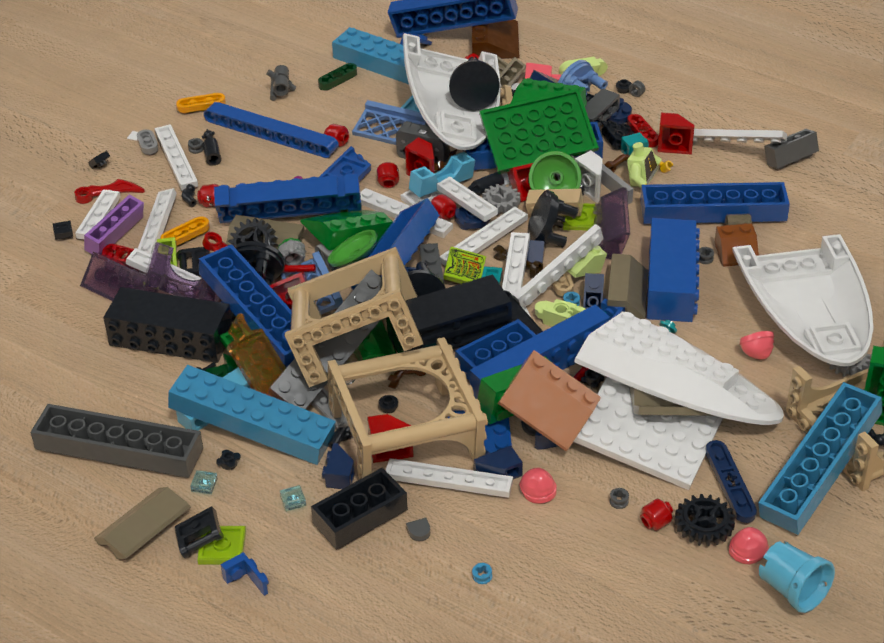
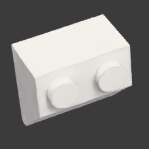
(591, 174)

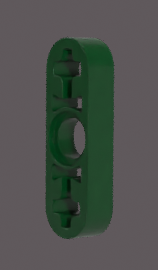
(331, 80)

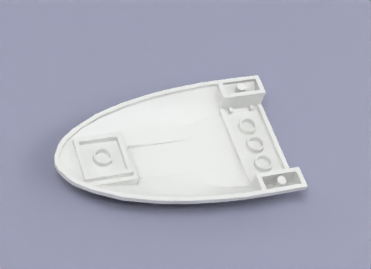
(429, 83)
(814, 298)
(674, 370)

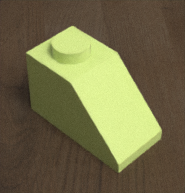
(591, 263)

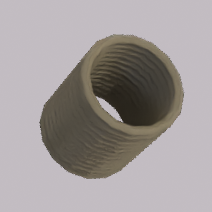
(735, 219)

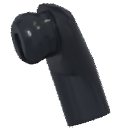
(187, 195)
(340, 435)

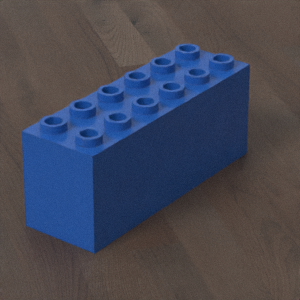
(673, 270)

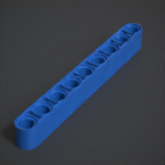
(271, 129)

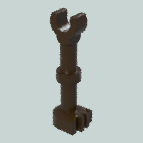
(534, 267)

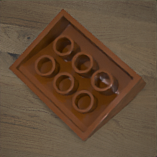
(497, 38)

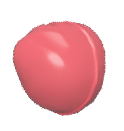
(758, 344)
(538, 486)
(748, 546)

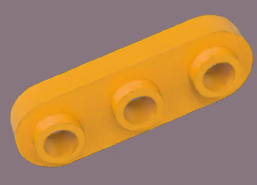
(199, 103)
(188, 230)

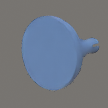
(583, 75)

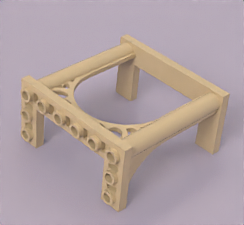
(310, 328)
(434, 360)
(806, 400)

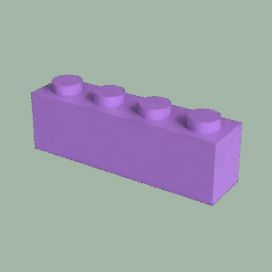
(114, 225)

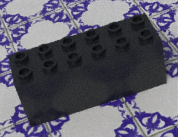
(458, 313)
(167, 324)

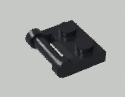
(195, 253)
(196, 527)

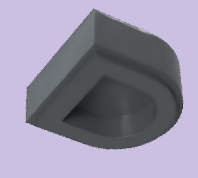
(419, 529)

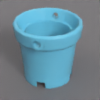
(797, 575)

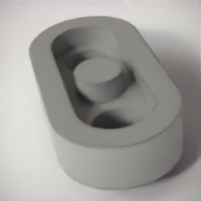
(147, 142)

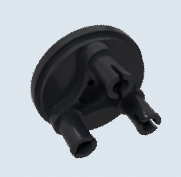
(474, 84)
(546, 215)
(263, 258)
(424, 280)

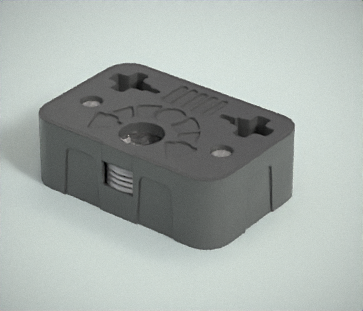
(410, 131)

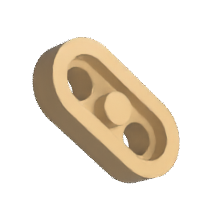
(505, 95)
(563, 285)

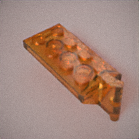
(254, 355)

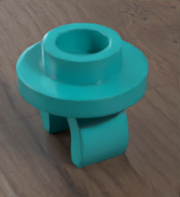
(669, 325)

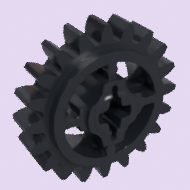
(256, 229)
(704, 524)

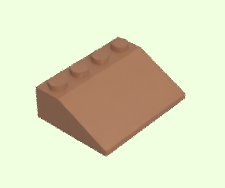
(549, 400)

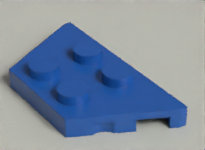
(348, 163)

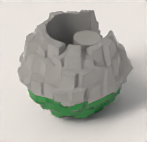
(293, 251)

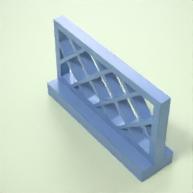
(380, 112)
(335, 299)

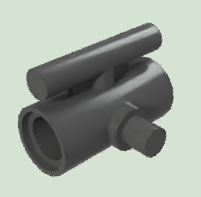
(280, 81)

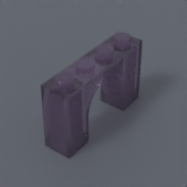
(162, 277)

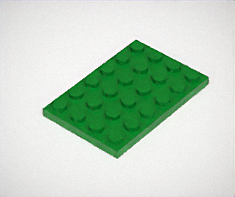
(537, 126)

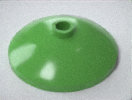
(552, 163)
(353, 249)

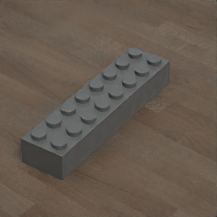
(291, 383)
(117, 440)

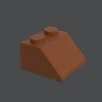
(733, 236)

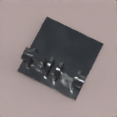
(614, 132)

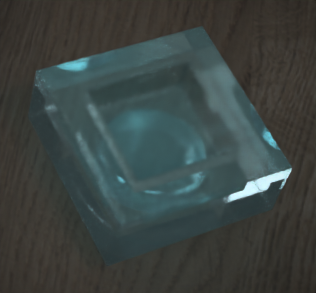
(203, 482)
(292, 498)

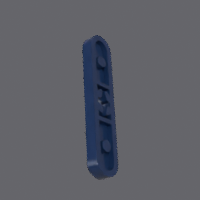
(737, 496)

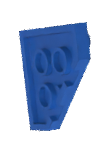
(497, 435)

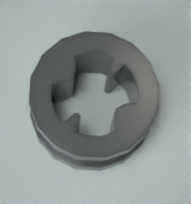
(639, 85)
(195, 145)
(706, 255)
(616, 503)

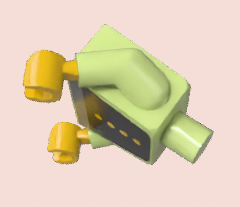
(644, 165)

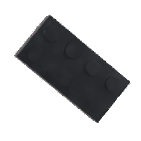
(359, 508)

